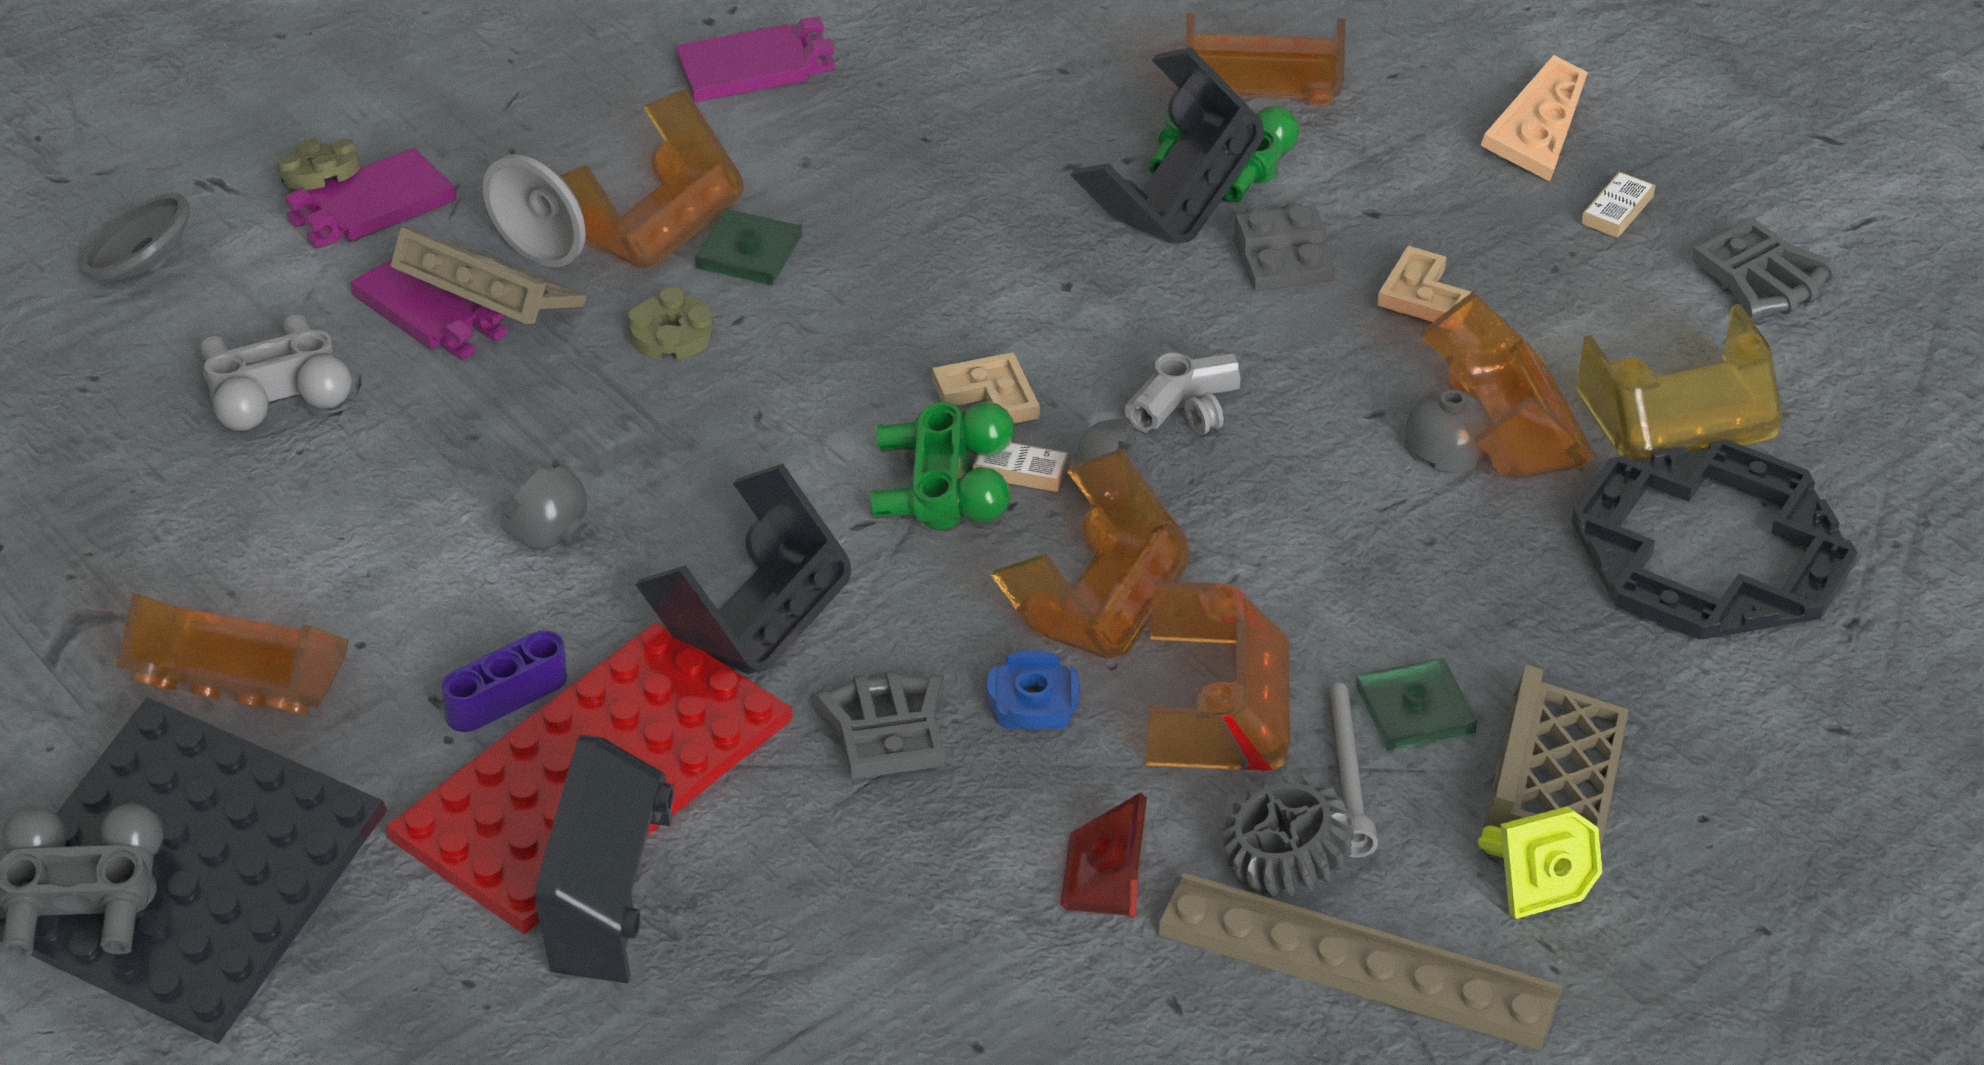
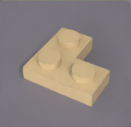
(1415, 286)
(990, 379)

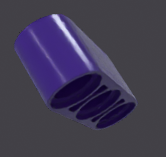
(504, 681)

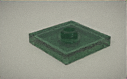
(748, 246)
(1416, 704)

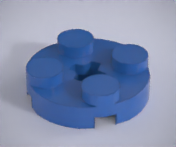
(1021, 709)

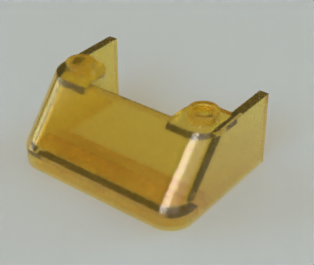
(1686, 407)

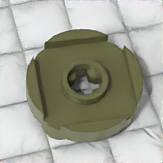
(317, 162)
(654, 321)

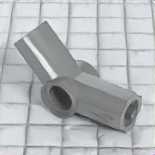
(1177, 380)

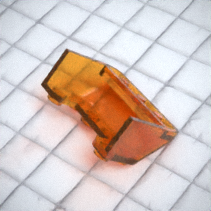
(230, 654)

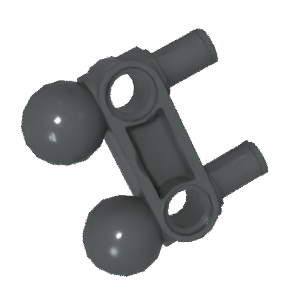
(77, 877)

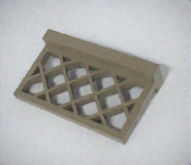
(480, 276)
(1522, 741)

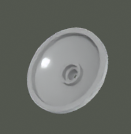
(534, 210)

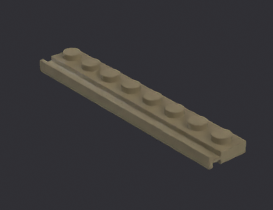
(1361, 960)

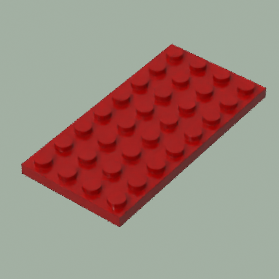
(650, 698)

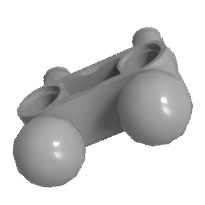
(251, 376)

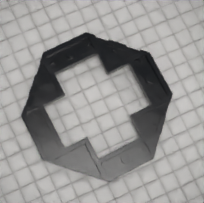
(1747, 602)

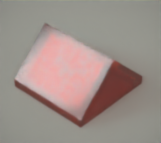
(1107, 861)

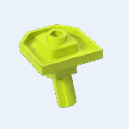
(1547, 859)

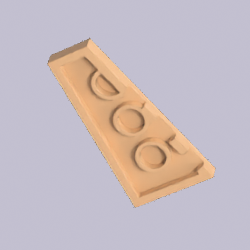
(1538, 119)

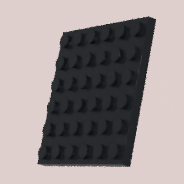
(236, 876)

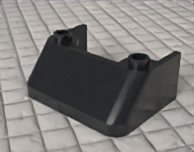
(1200, 167)
(795, 580)
(595, 858)

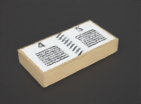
(1618, 204)
(1028, 466)

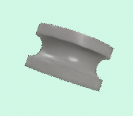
(1204, 413)

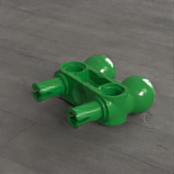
(1279, 137)
(941, 484)

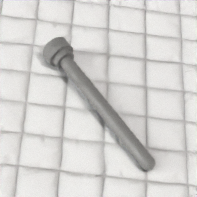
(1365, 833)

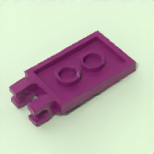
(755, 59)
(370, 199)
(426, 310)

